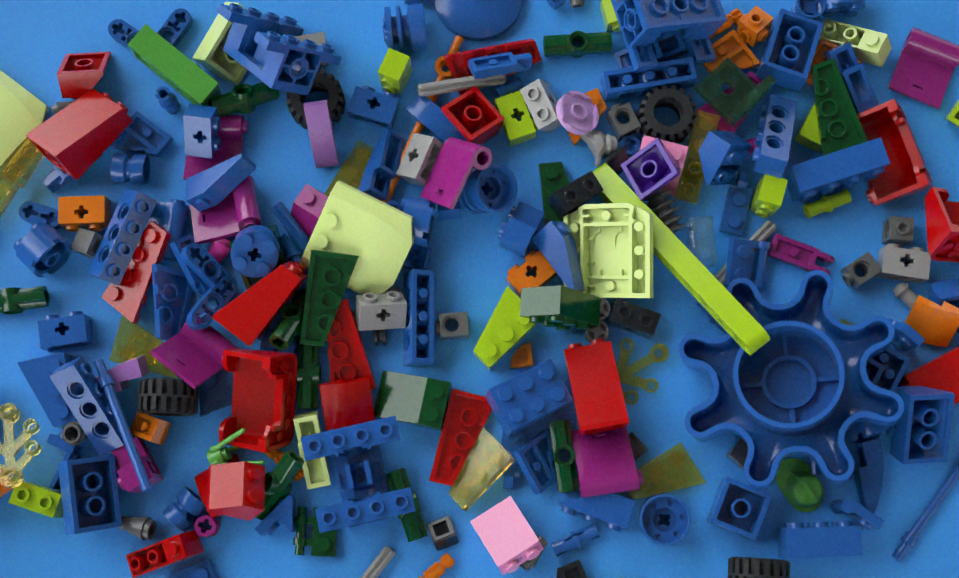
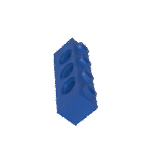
(630, 83)
(774, 135)
(122, 236)
(420, 315)
(78, 399)

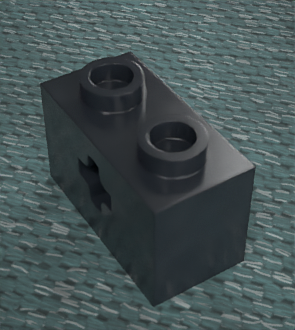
(575, 194)
(633, 318)

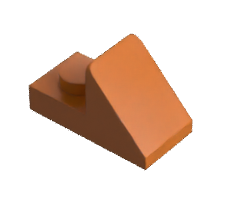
(150, 428)

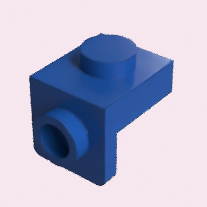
(418, 258)

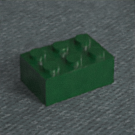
(560, 307)

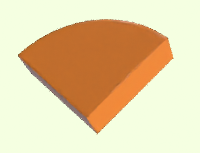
(522, 357)

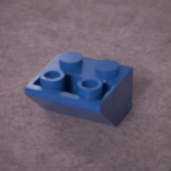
(722, 156)

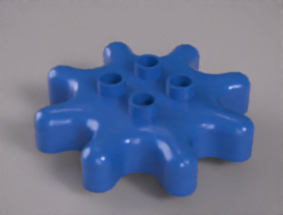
(795, 389)

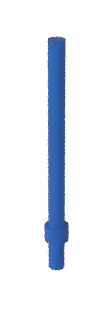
(106, 383)
(909, 538)

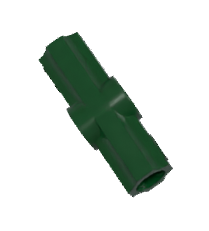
(592, 44)
(243, 99)
(16, 300)
(290, 323)
(308, 376)
(562, 440)
(279, 482)
(412, 522)

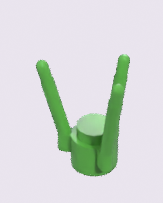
(221, 455)

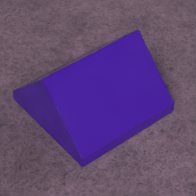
(651, 169)

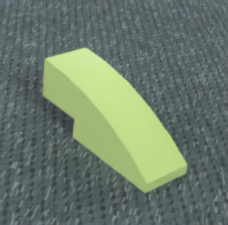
(316, 470)

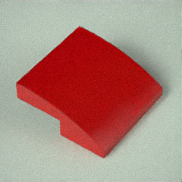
(346, 403)

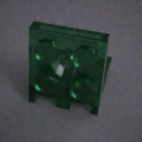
(744, 96)

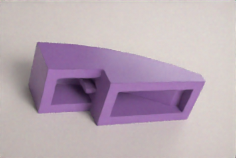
(321, 134)
(128, 370)

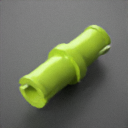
(827, 203)

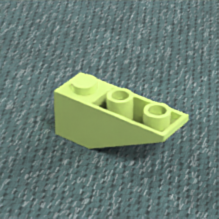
(867, 44)

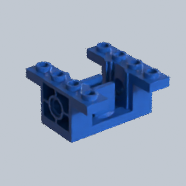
(646, 19)
(277, 61)
(356, 449)

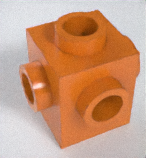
(754, 26)

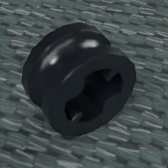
(380, 336)

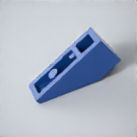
(217, 182)
(561, 252)

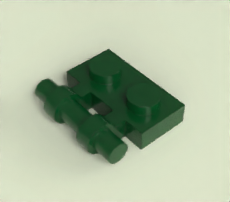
(321, 543)

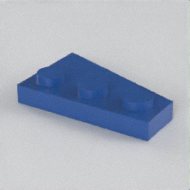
(171, 300)

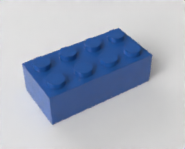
(837, 170)

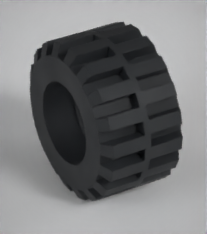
(323, 83)
(667, 98)
(167, 397)
(758, 568)

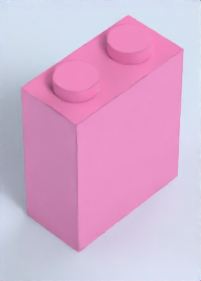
(507, 535)

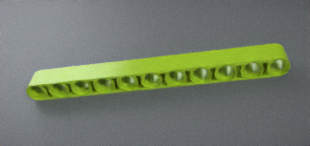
(689, 269)

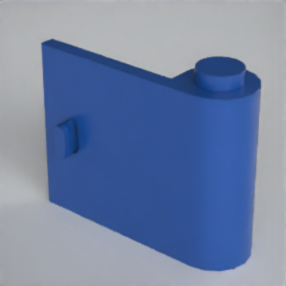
(173, 218)

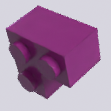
(127, 475)

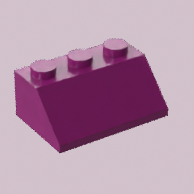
(308, 208)

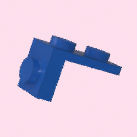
(73, 453)

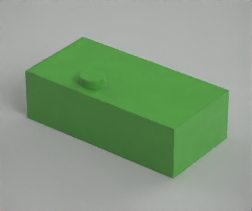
(173, 67)

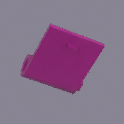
(924, 67)
(232, 137)
(453, 169)
(229, 216)
(193, 354)
(605, 462)

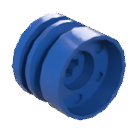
(405, 28)
(489, 189)
(678, 522)

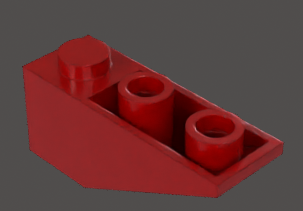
(164, 553)

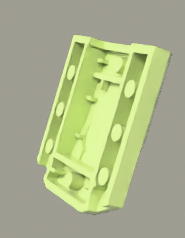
(18, 115)
(367, 228)
(614, 249)

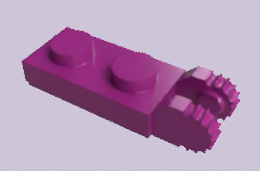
(798, 254)

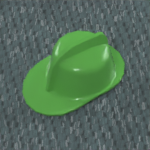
(799, 485)

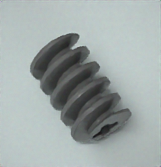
(663, 211)

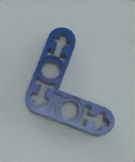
(166, 27)
(214, 283)

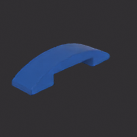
(431, 116)

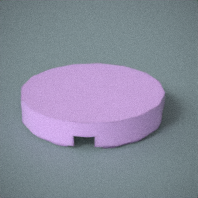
(577, 113)

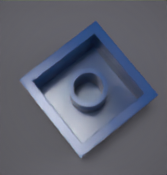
(739, 508)

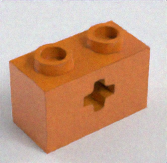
(72, 208)
(535, 260)

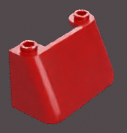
(907, 169)
(942, 226)
(261, 398)

